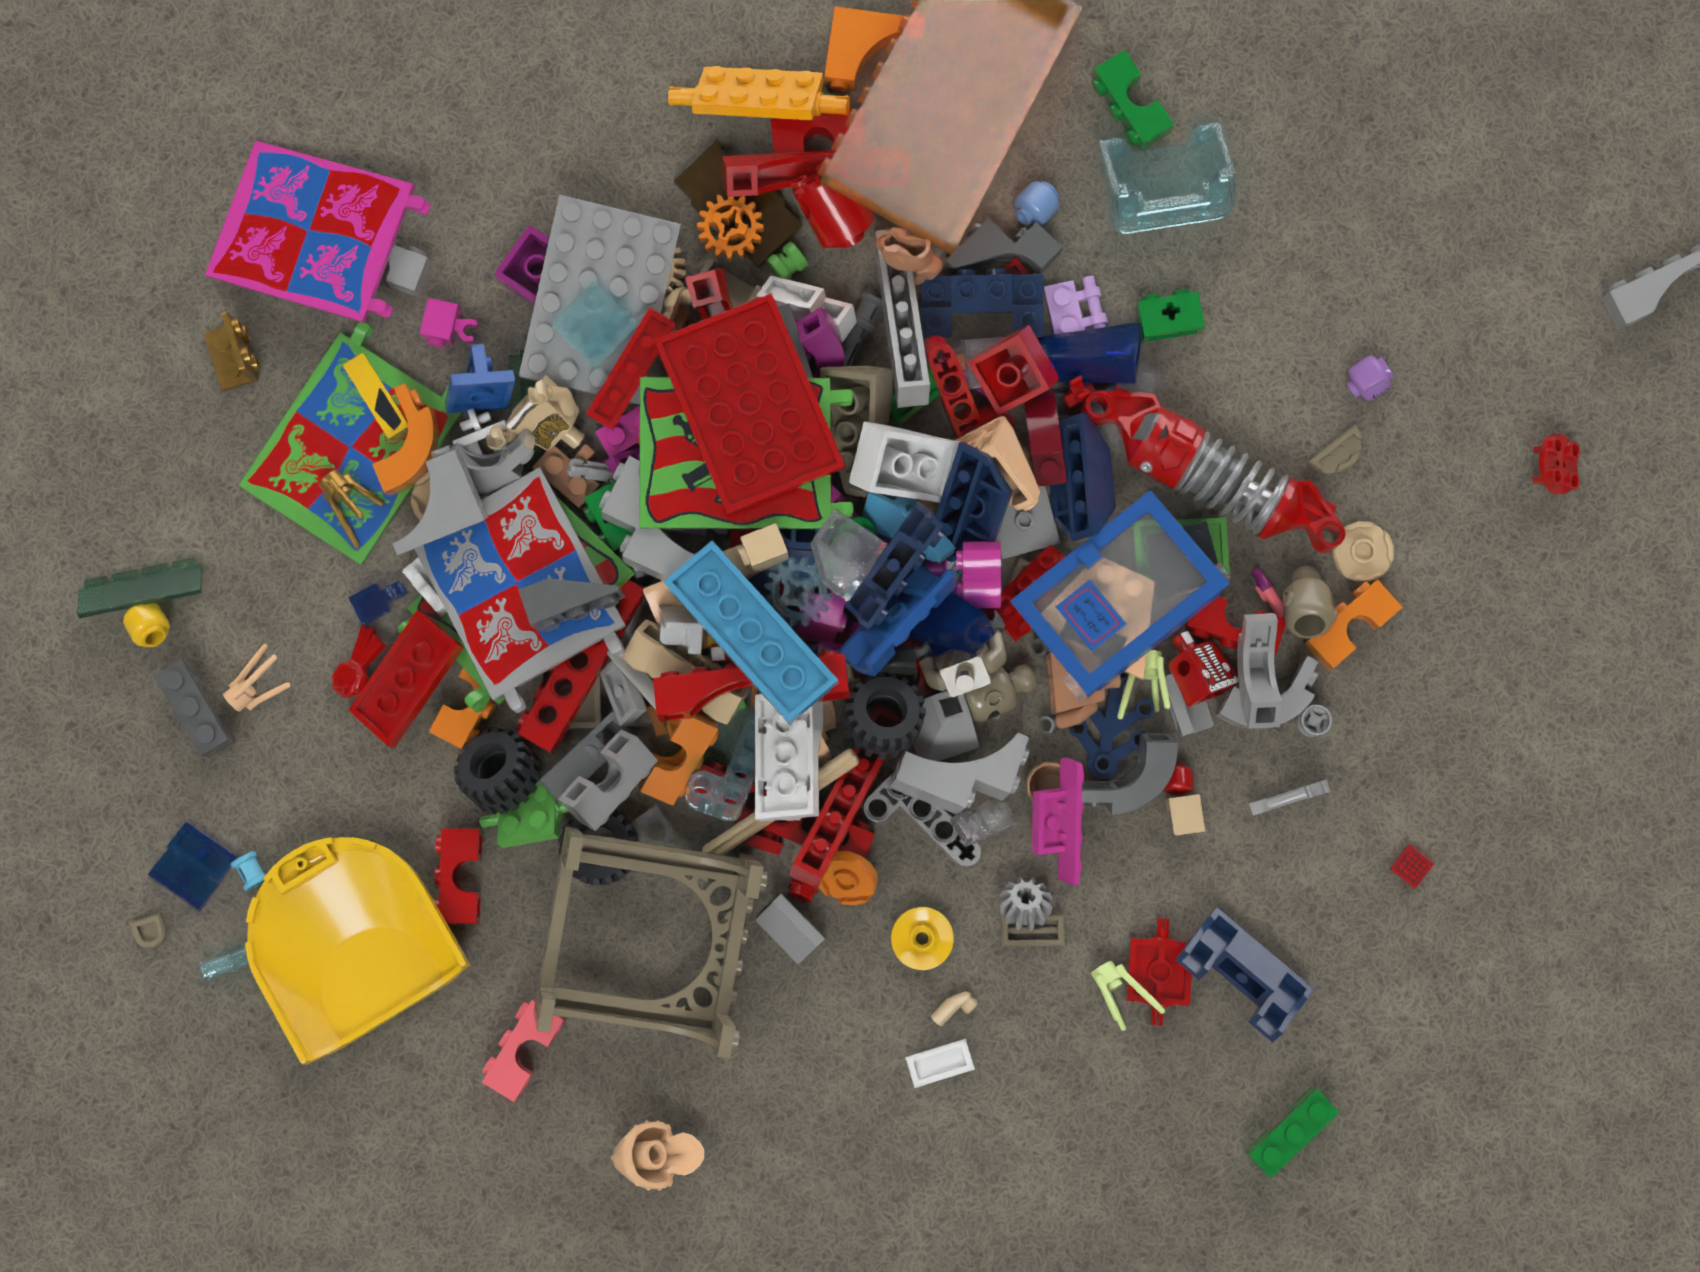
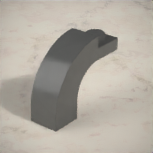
(1142, 782)

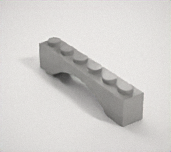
(1638, 299)

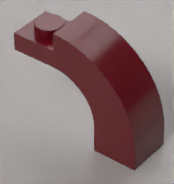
(1045, 439)

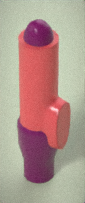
(1267, 592)

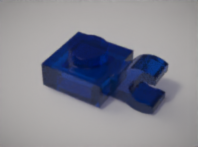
(373, 602)

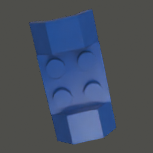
(873, 648)

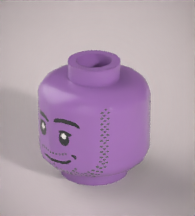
(1369, 378)

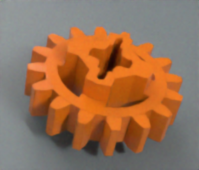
(720, 220)

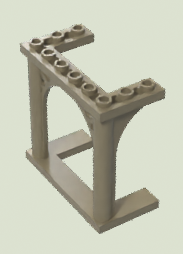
(707, 1023)

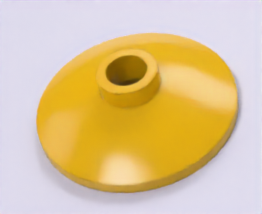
(939, 938)

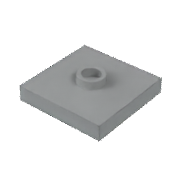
(1028, 529)

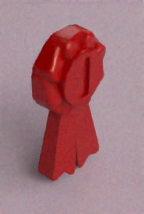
(352, 675)

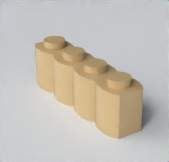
(651, 656)

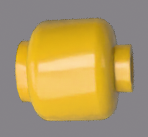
(146, 625)

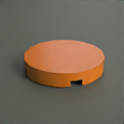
(850, 879)

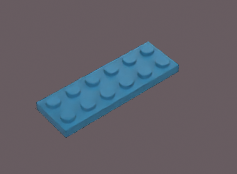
(751, 632)

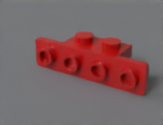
(1015, 624)

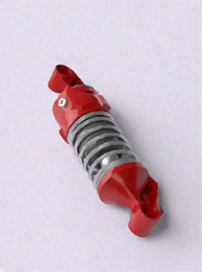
(1186, 460)

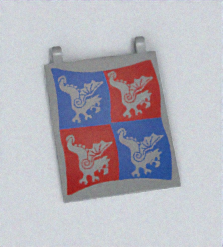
(487, 564)

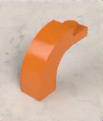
(409, 462)

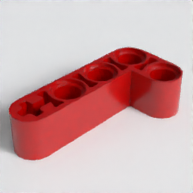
(957, 391)

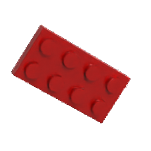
(406, 678)

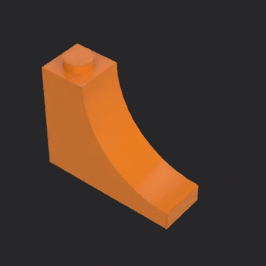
(853, 41)

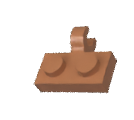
(555, 470)

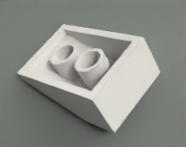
(902, 462)

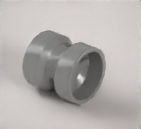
(1319, 719)

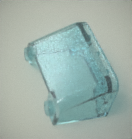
(1170, 182)

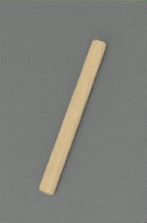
(750, 826)

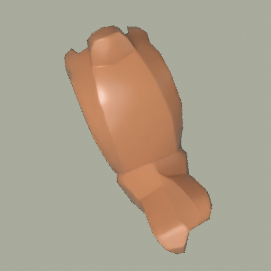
(909, 254)

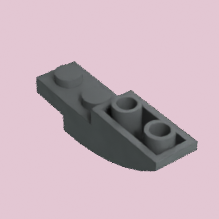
(583, 758)

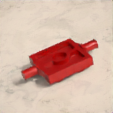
(1157, 971)

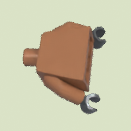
(1062, 701)

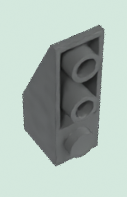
(559, 600)

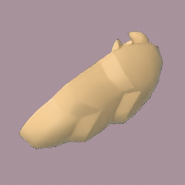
(677, 307)

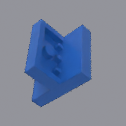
(479, 386)

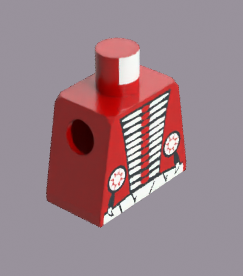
(1200, 670)

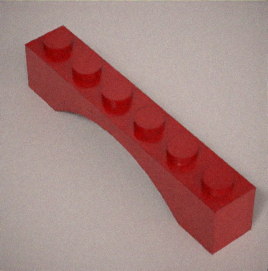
(768, 172)
(686, 694)

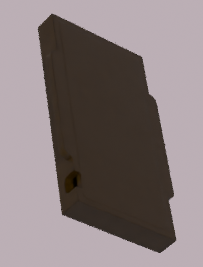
(703, 183)

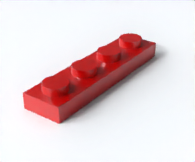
(631, 365)

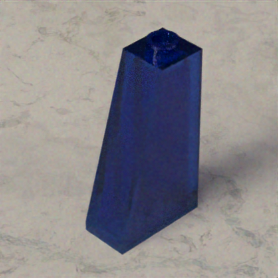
(1096, 354)
(955, 626)

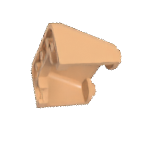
(1002, 445)

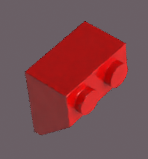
(1013, 370)

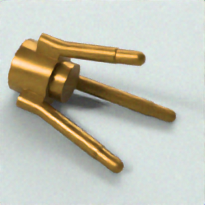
(337, 488)

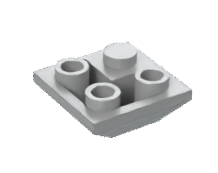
(946, 728)

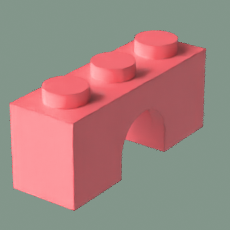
(506, 1071)

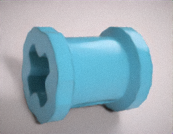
(249, 871)

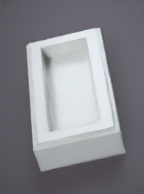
(939, 1063)

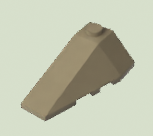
(871, 403)

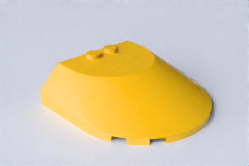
(345, 943)

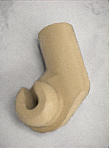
(951, 1005)

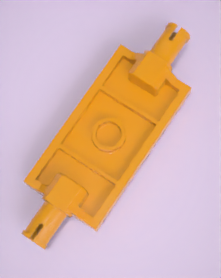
(759, 94)

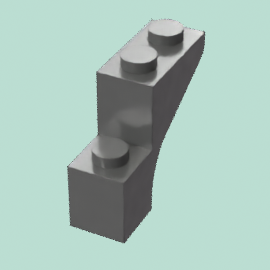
(991, 245)

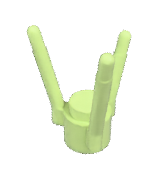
(1153, 671)
(1108, 979)

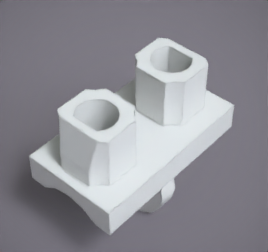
(470, 441)

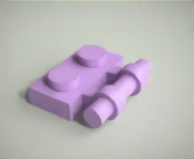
(1065, 310)

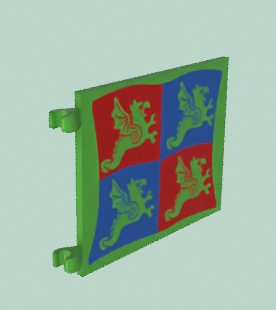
(333, 431)

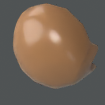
(1043, 777)

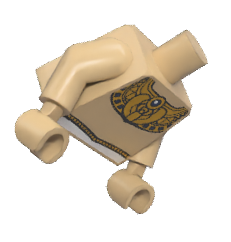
(546, 412)

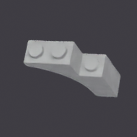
(647, 548)
(952, 784)

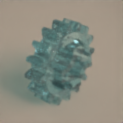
(791, 581)

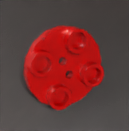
(1558, 464)

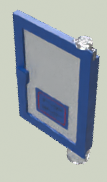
(1120, 595)

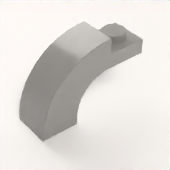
(501, 468)

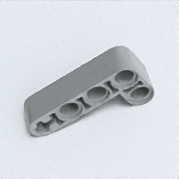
(926, 823)

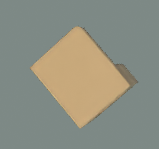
(1186, 814)

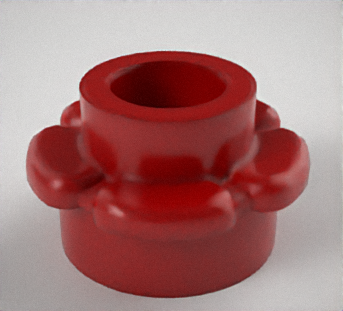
(801, 891)

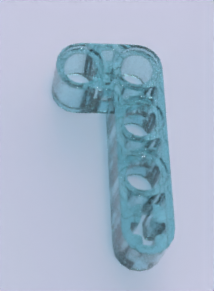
(729, 786)

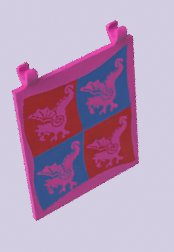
(312, 231)

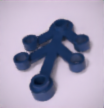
(1109, 728)

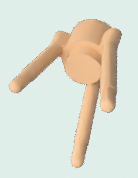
(242, 692)

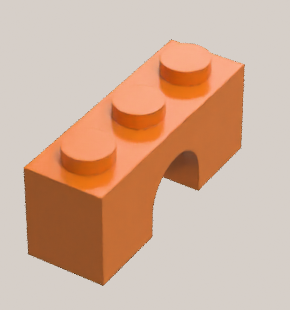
(1372, 604)
(460, 725)
(671, 774)

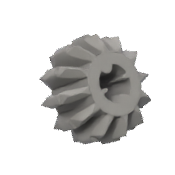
(1025, 903)

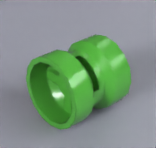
(787, 261)

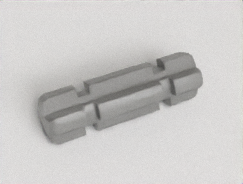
(589, 470)

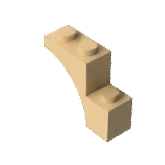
(758, 551)

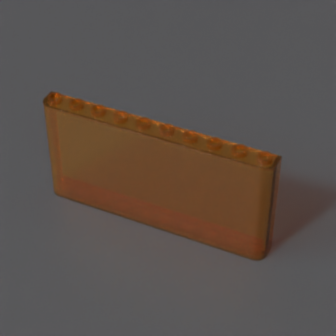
(946, 110)

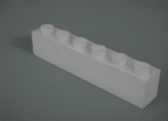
(903, 332)

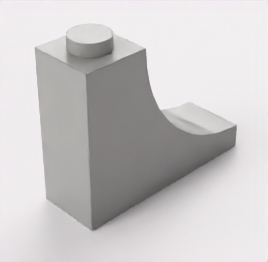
(451, 502)

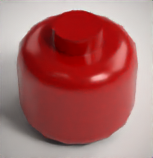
(1181, 781)

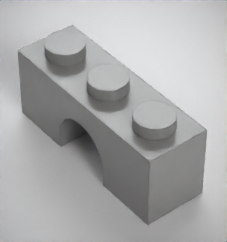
(408, 269)
(627, 763)

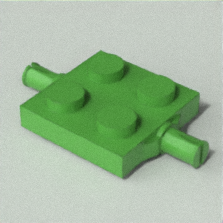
(530, 823)

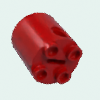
(832, 216)

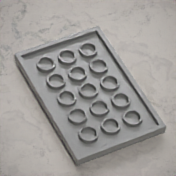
(623, 255)

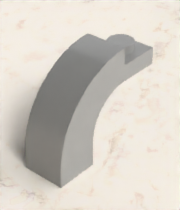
(1256, 671)
(1294, 698)

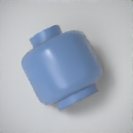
(1036, 203)

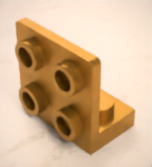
(231, 354)

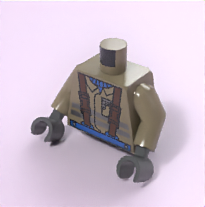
(962, 671)

